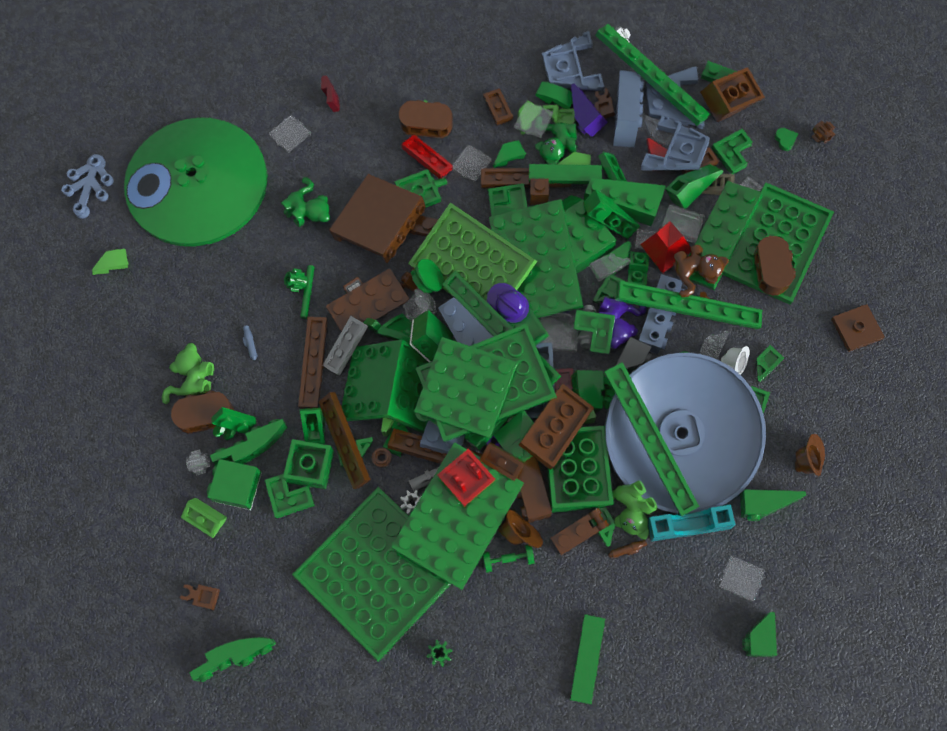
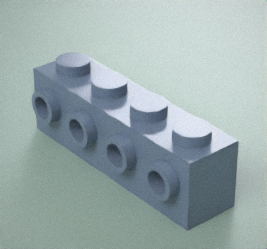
(658, 320)

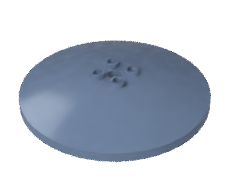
(720, 422)

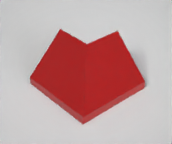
(664, 245)

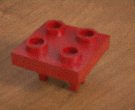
(466, 477)

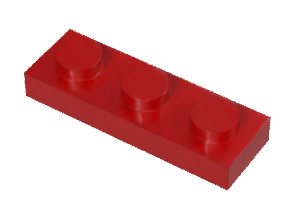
(427, 156)

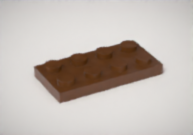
(369, 300)
(556, 426)

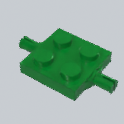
(423, 185)

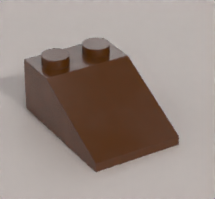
(731, 94)

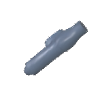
(249, 343)

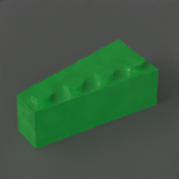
(634, 198)

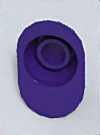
(508, 302)

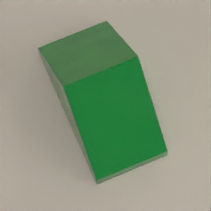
(313, 425)

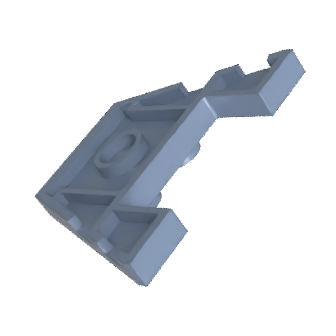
(564, 68)
(659, 104)
(684, 151)

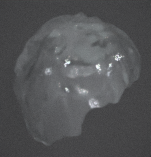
(419, 304)

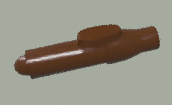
(629, 549)

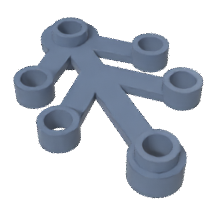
(87, 184)

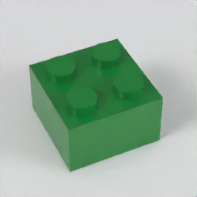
(308, 464)

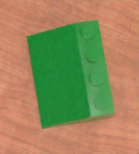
(581, 474)

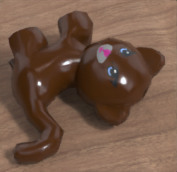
(707, 266)

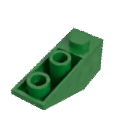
(692, 184)
(610, 214)

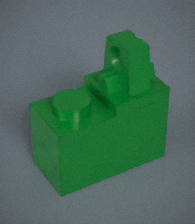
(589, 385)

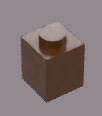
(539, 191)

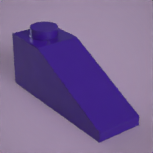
(586, 113)

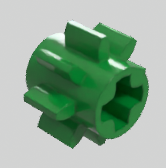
(295, 280)
(440, 659)

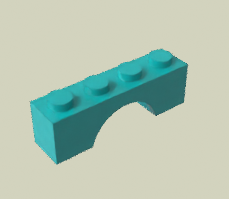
(701, 522)

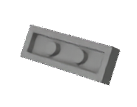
(345, 345)

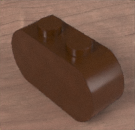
(425, 119)
(774, 265)
(195, 412)

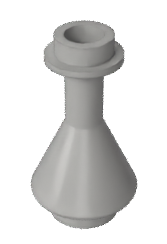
(585, 337)

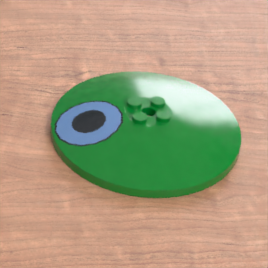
(201, 207)

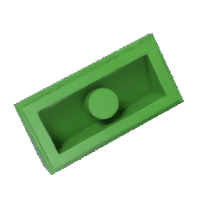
(203, 517)

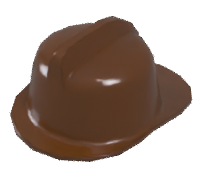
(811, 456)
(518, 531)

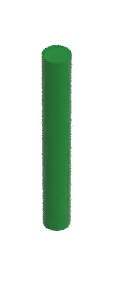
(307, 292)

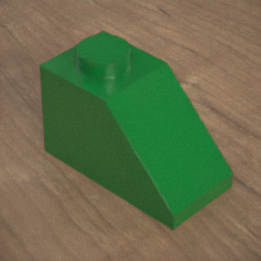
(761, 638)

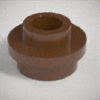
(378, 452)

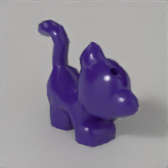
(622, 330)

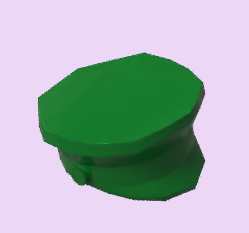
(427, 276)

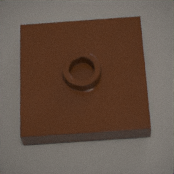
(857, 328)

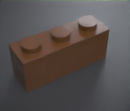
(533, 492)

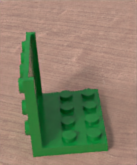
(384, 383)

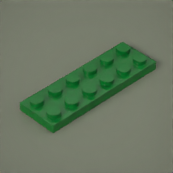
(726, 225)

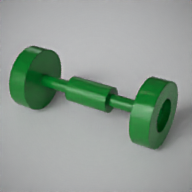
(509, 558)

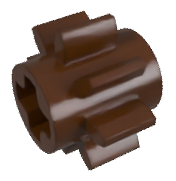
(823, 132)

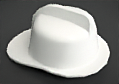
(737, 358)

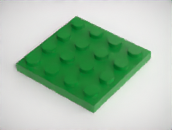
(466, 387)

